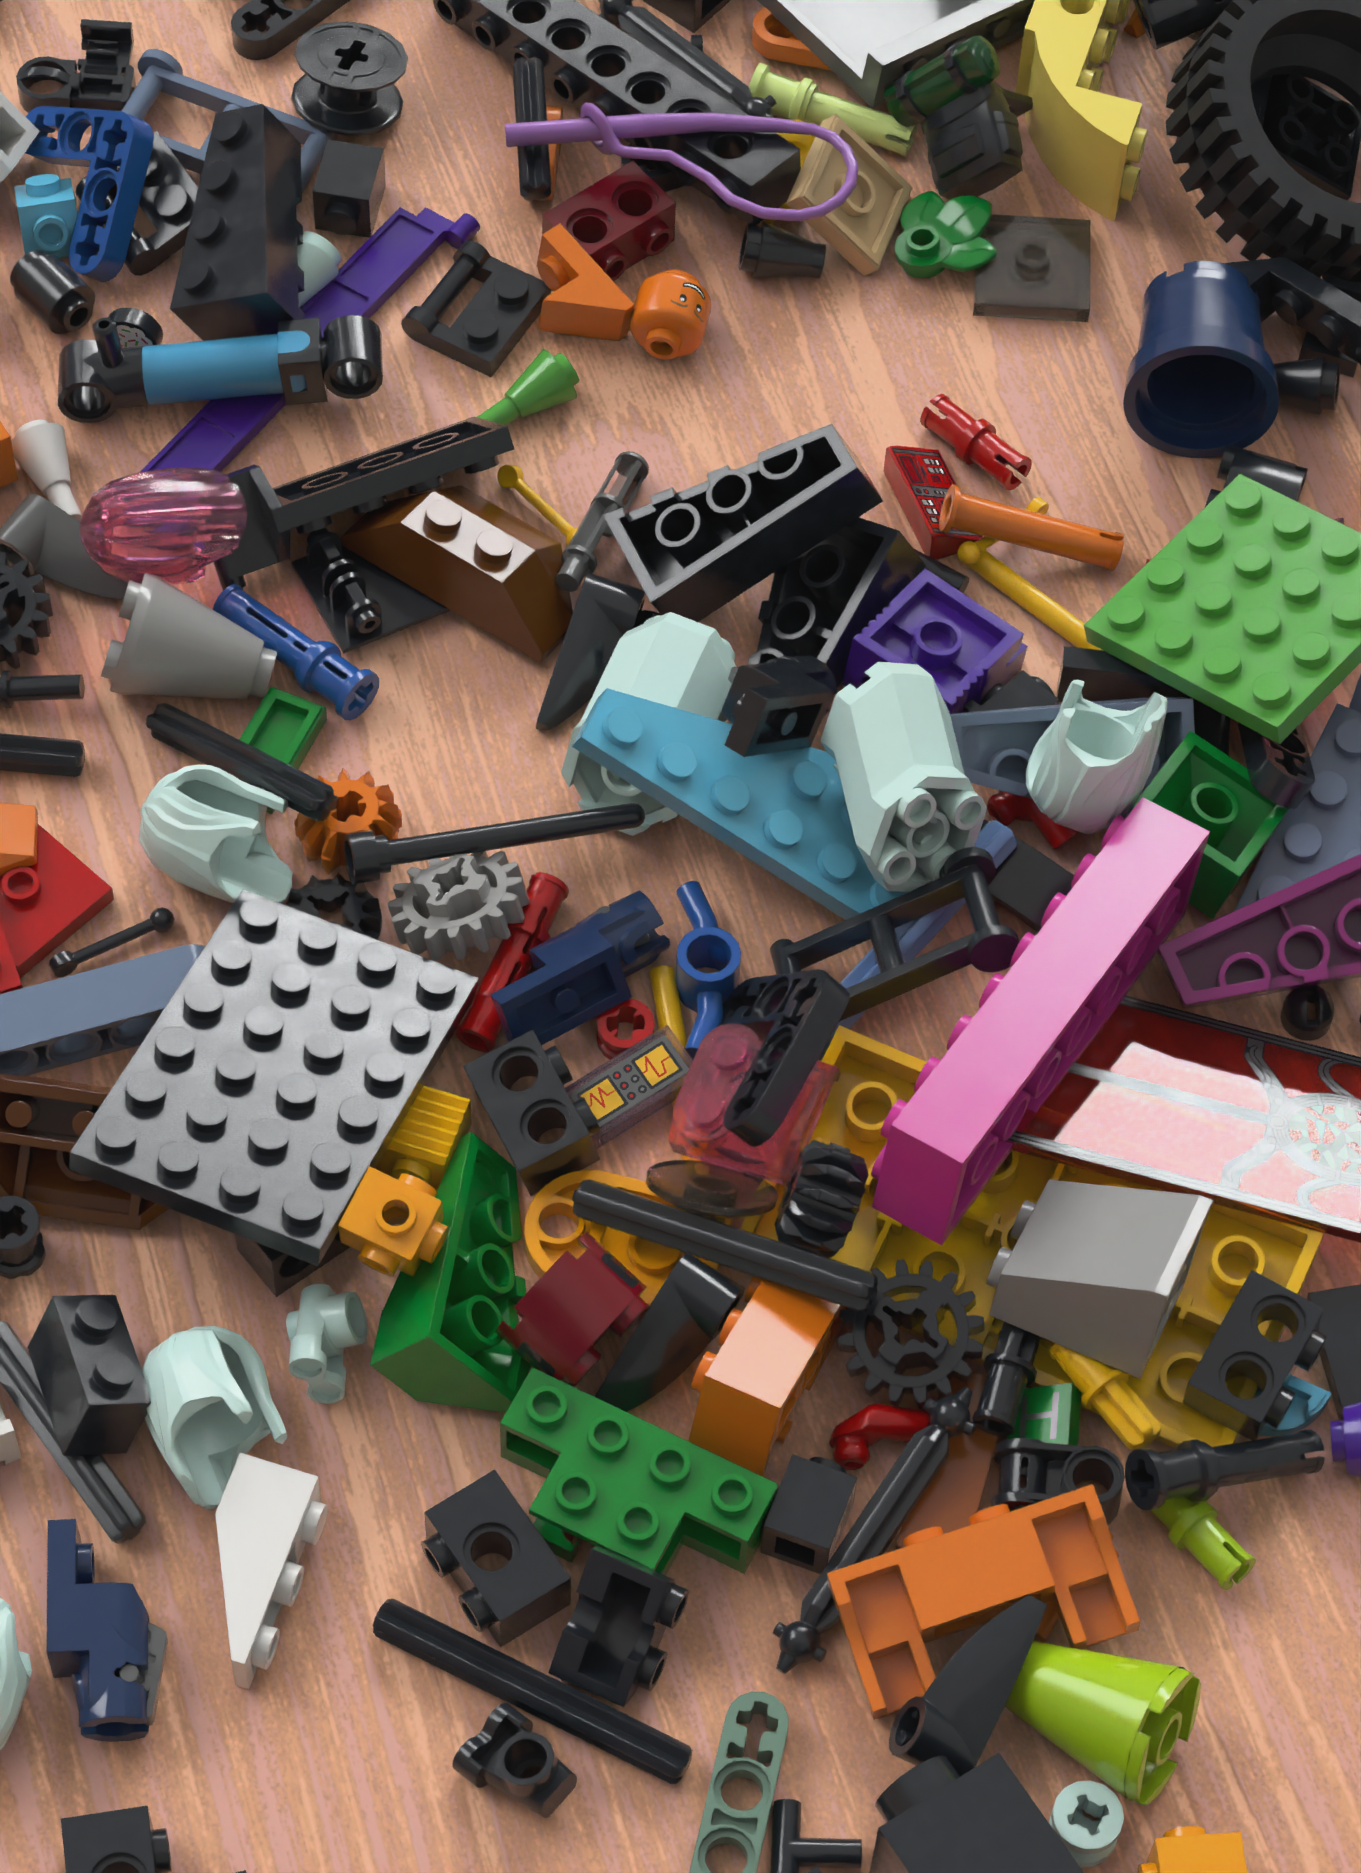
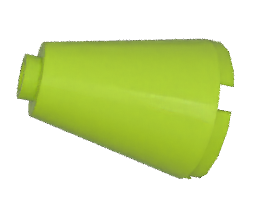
(1109, 1713)

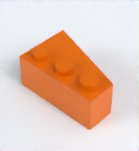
(761, 1372)

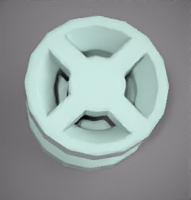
(1086, 1839)

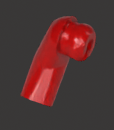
(1008, 807)
(868, 1426)

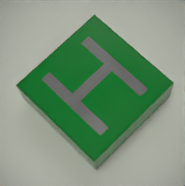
(1050, 1414)

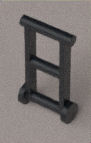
(987, 949)

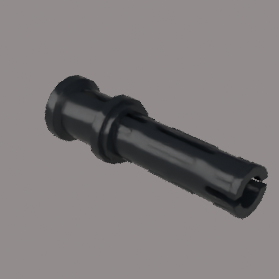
(1199, 1470)

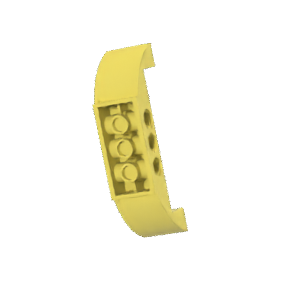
(1078, 131)

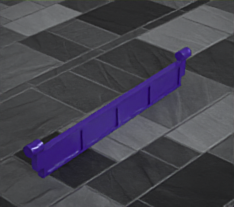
(359, 289)

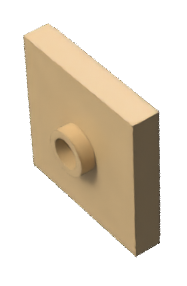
(869, 215)

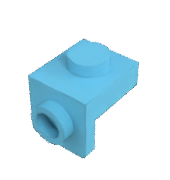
(46, 214)

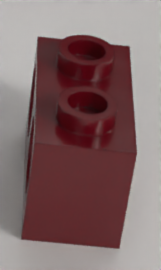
(618, 219)

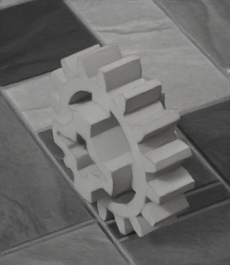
(458, 904)

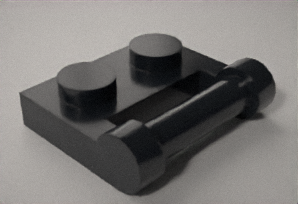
(168, 203)
(490, 321)

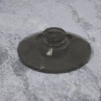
(711, 1189)

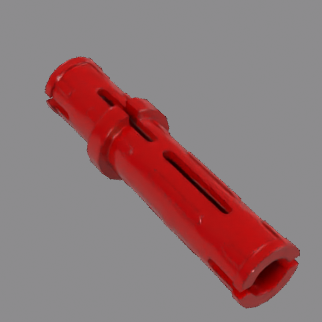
(512, 960)

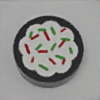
(136, 328)

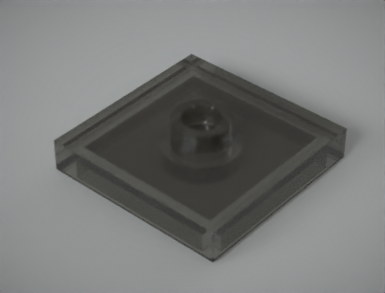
(1037, 269)

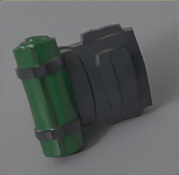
(964, 117)

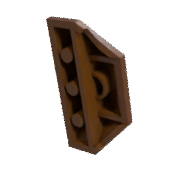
(472, 563)
(37, 1132)

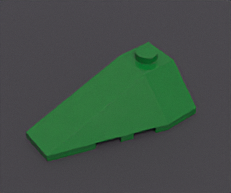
(442, 1323)

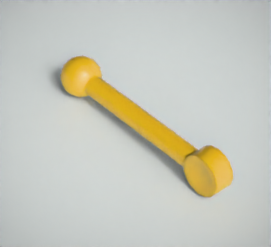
(512, 477)
(970, 552)

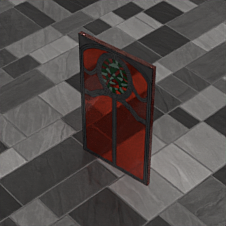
(1211, 1116)

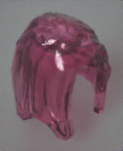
(163, 524)

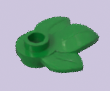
(943, 235)

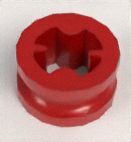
(608, 1025)

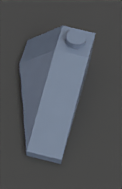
(1000, 742)

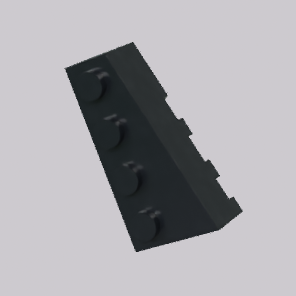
(243, 231)
(742, 523)

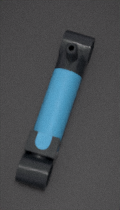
(297, 361)

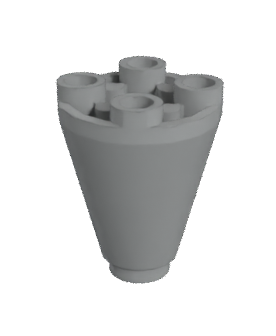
(183, 648)

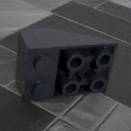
(1310, 130)

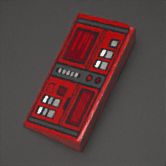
(920, 486)

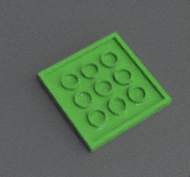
(1245, 609)

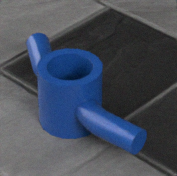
(699, 949)

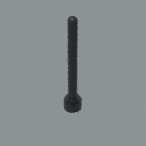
(372, 855)

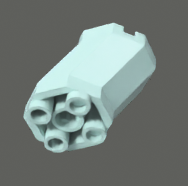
(666, 663)
(902, 775)

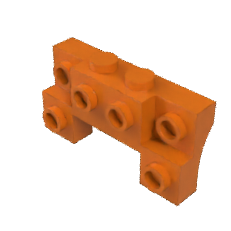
(969, 1577)

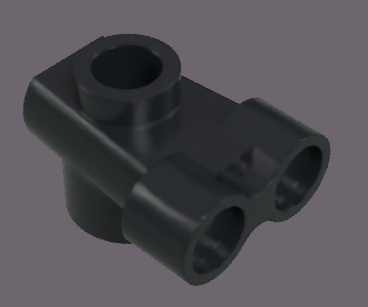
(515, 1762)

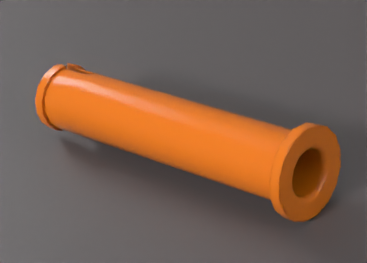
(1030, 529)

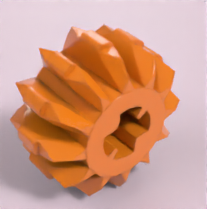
(358, 809)

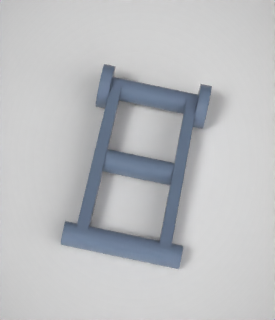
(165, 74)

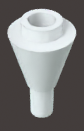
(43, 456)

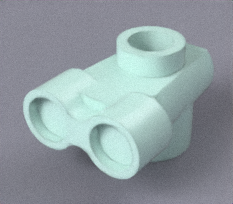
(318, 1336)

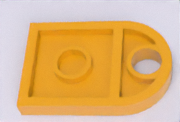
(643, 1258)

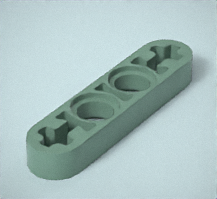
(740, 1827)

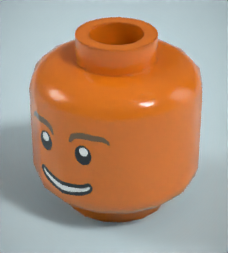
(670, 312)

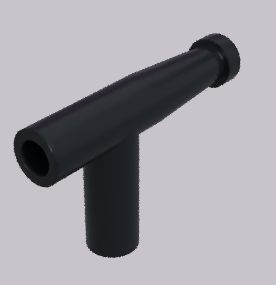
(792, 1852)

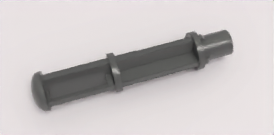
(578, 555)

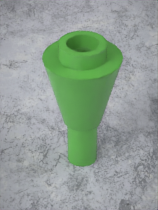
(540, 387)

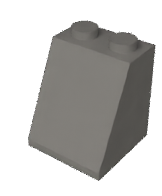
(1098, 1268)

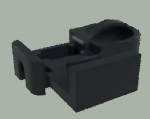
(100, 79)

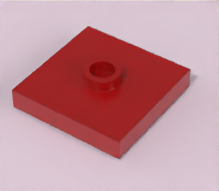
(48, 901)

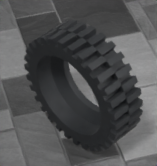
(1231, 153)

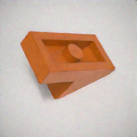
(583, 295)

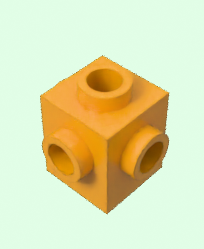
(388, 1201)

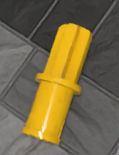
(1110, 1395)

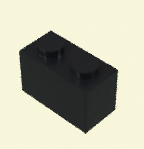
(89, 1375)

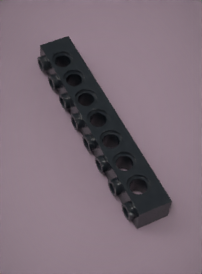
(604, 66)

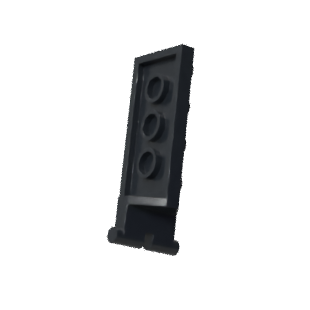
(354, 484)

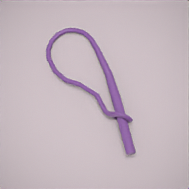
(606, 130)

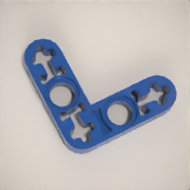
(102, 156)

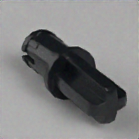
(1008, 1375)

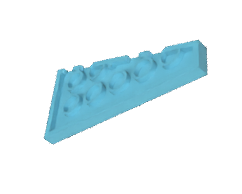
(770, 807)

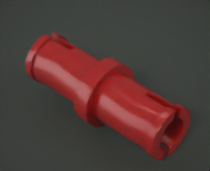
(975, 441)

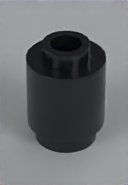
(52, 292)

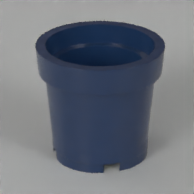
(1201, 364)

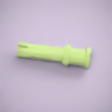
(808, 104)

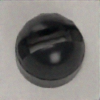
(1294, 1013)

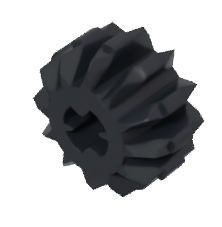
(821, 1198)

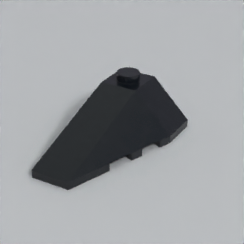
(834, 593)

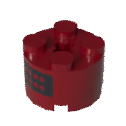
(574, 1311)

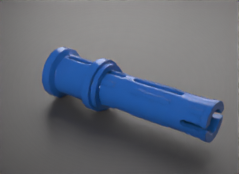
(315, 664)

